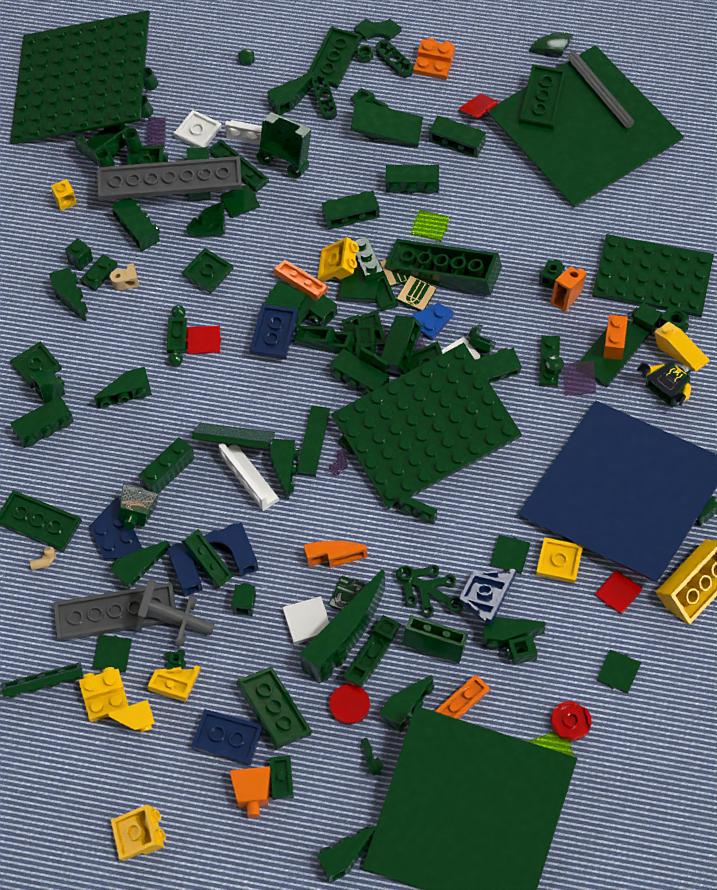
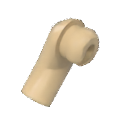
(45, 561)

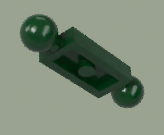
(177, 335)

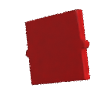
(478, 106)
(204, 340)
(618, 592)

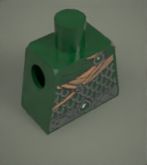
(136, 506)

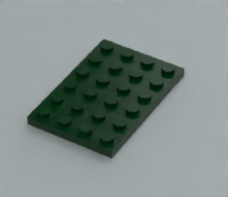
(653, 274)

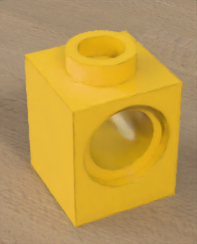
(63, 194)

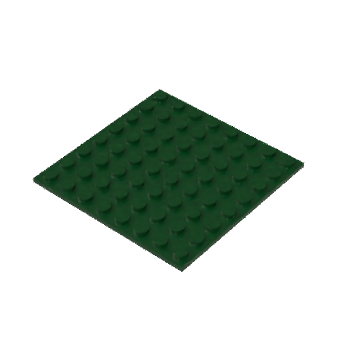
(81, 77)
(588, 140)
(469, 808)

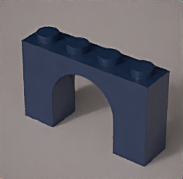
(230, 539)

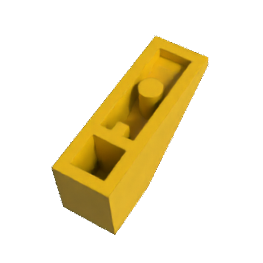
(680, 347)

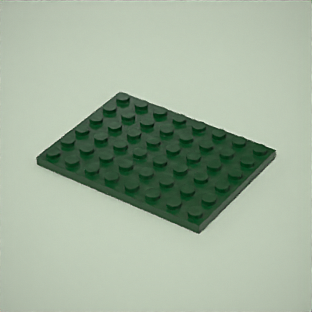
(426, 425)

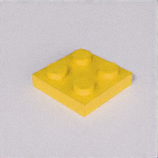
(559, 560)

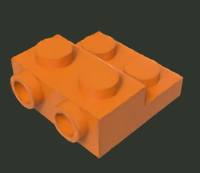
(434, 59)

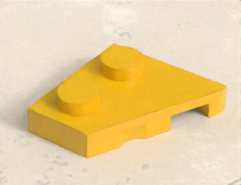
(174, 682)

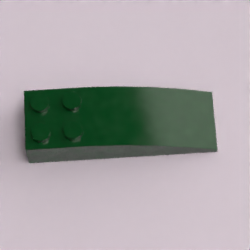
(446, 265)
(343, 632)

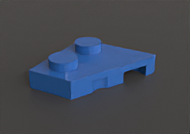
(433, 319)

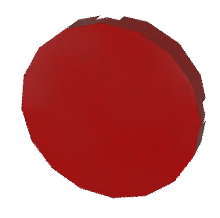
(349, 704)
(570, 721)

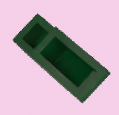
(325, 339)

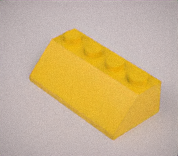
(692, 584)

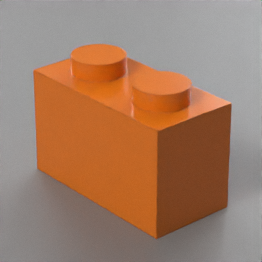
(615, 337)

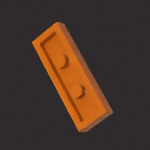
(300, 280)
(464, 698)

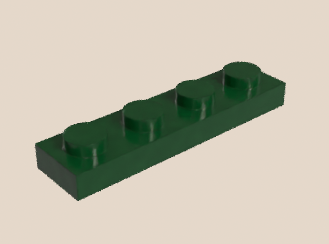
(34, 682)

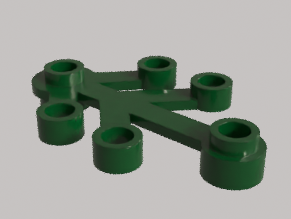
(427, 587)

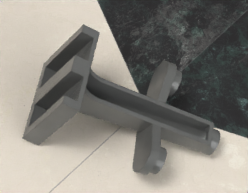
(160, 611)

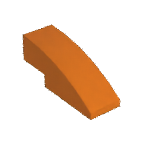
(334, 552)

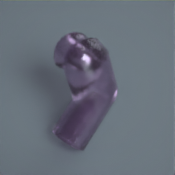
(342, 463)

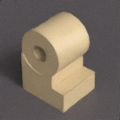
(124, 278)

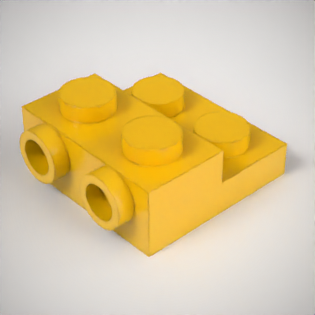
(338, 260)
(103, 693)
(138, 832)

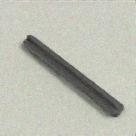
(600, 89)

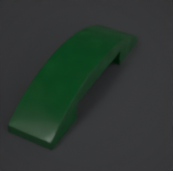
(373, 652)

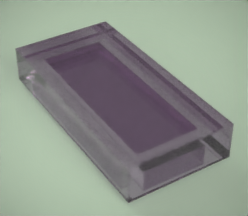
(156, 131)

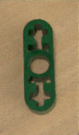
(394, 65)
(322, 103)

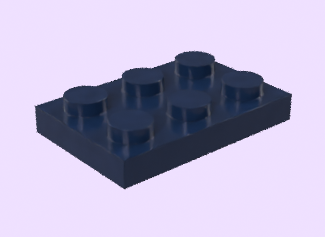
(274, 331)
(227, 737)

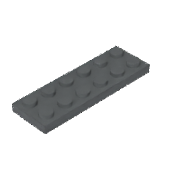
(107, 612)

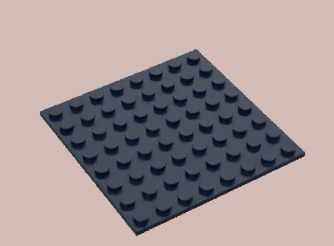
(624, 490)

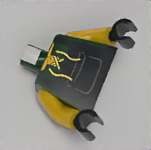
(668, 382)

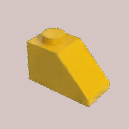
(135, 716)

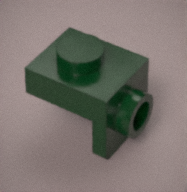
(483, 344)

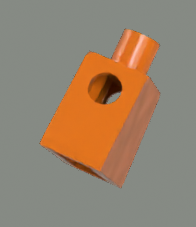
(569, 280)
(252, 788)

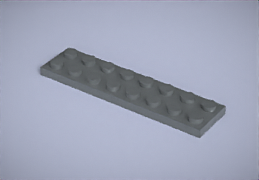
(169, 178)

